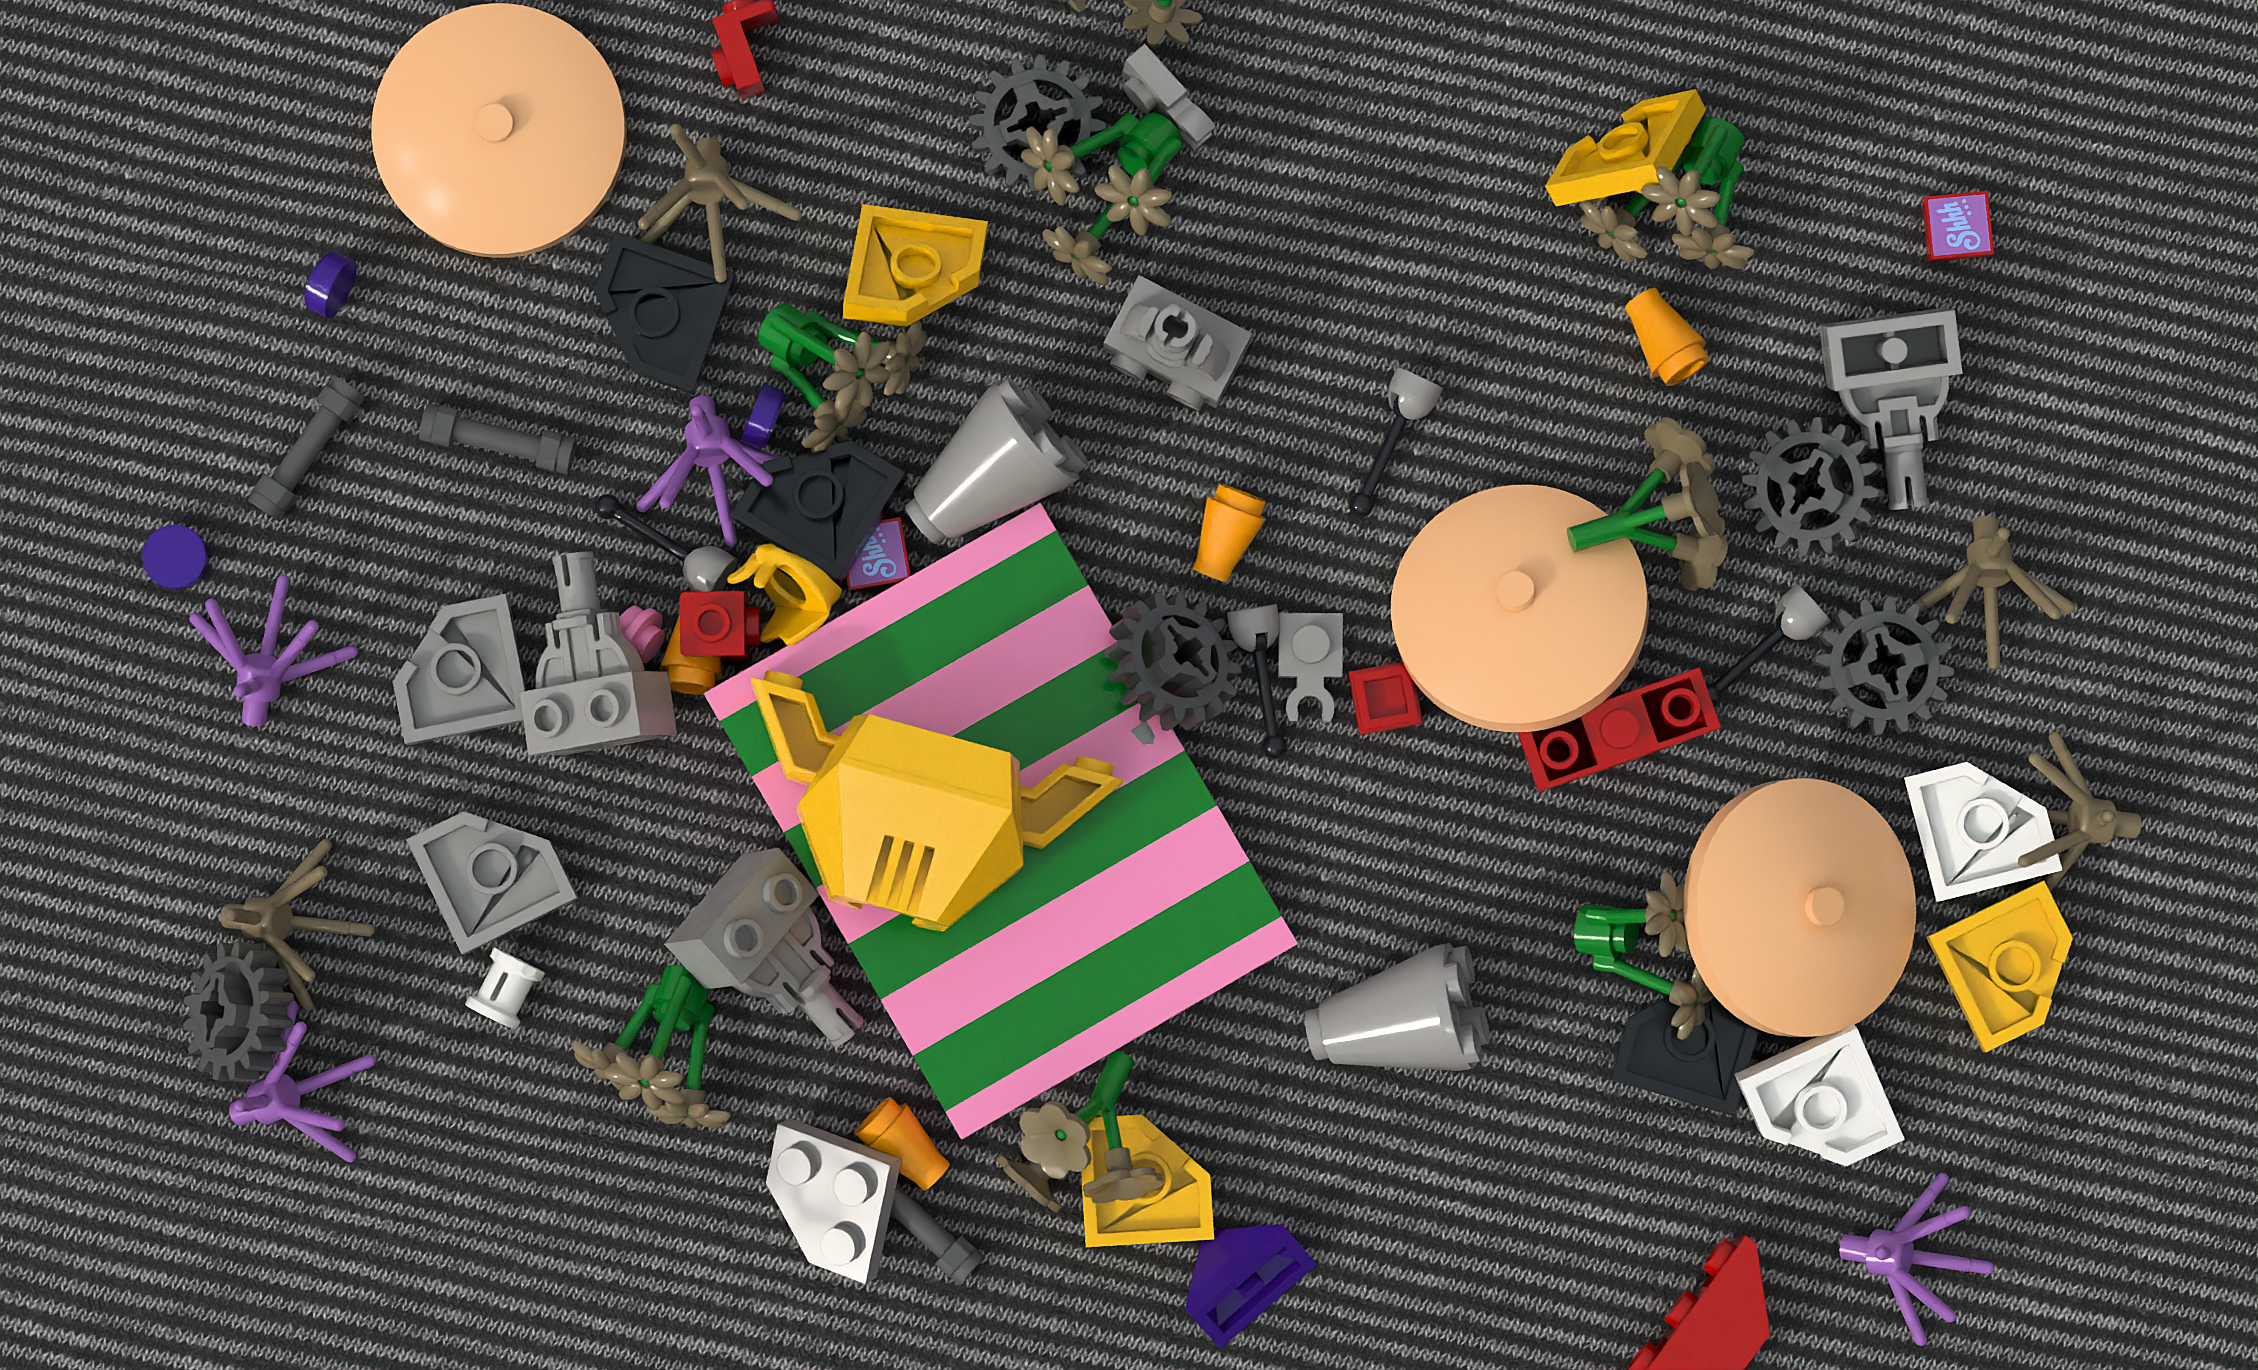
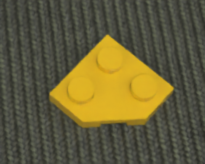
(1630, 153)
(911, 264)
(2005, 963)
(1168, 1214)

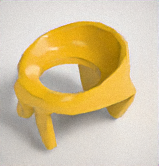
(799, 602)

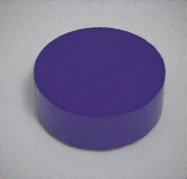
(330, 284)
(763, 416)
(175, 557)

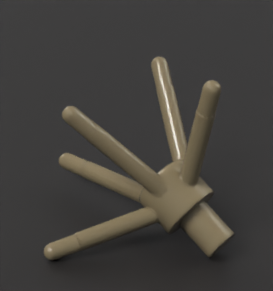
(707, 184)
(1989, 567)
(2087, 817)
(272, 920)

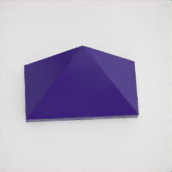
(1242, 1276)

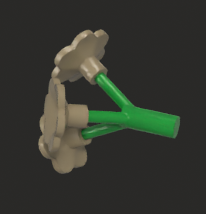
(1705, 546)
(1058, 1141)

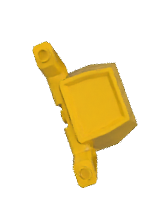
(913, 812)

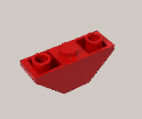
(1621, 730)
(1718, 1324)

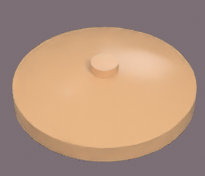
(499, 130)
(1511, 619)
(1799, 907)

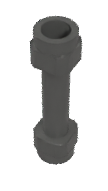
(444, 426)
(275, 493)
(956, 1256)

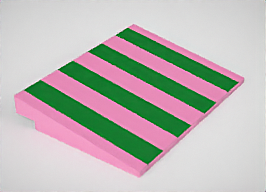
(1101, 927)

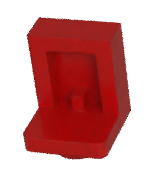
(735, 59)
(718, 625)

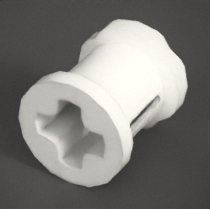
(505, 988)

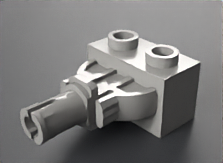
(1176, 344)
(1892, 375)
(591, 676)
(765, 942)

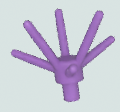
(708, 446)
(261, 673)
(279, 1096)
(1894, 1253)

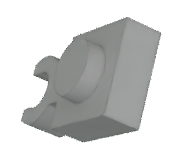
(1157, 89)
(1310, 652)

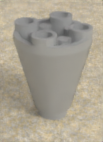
(995, 464)
(1405, 1016)

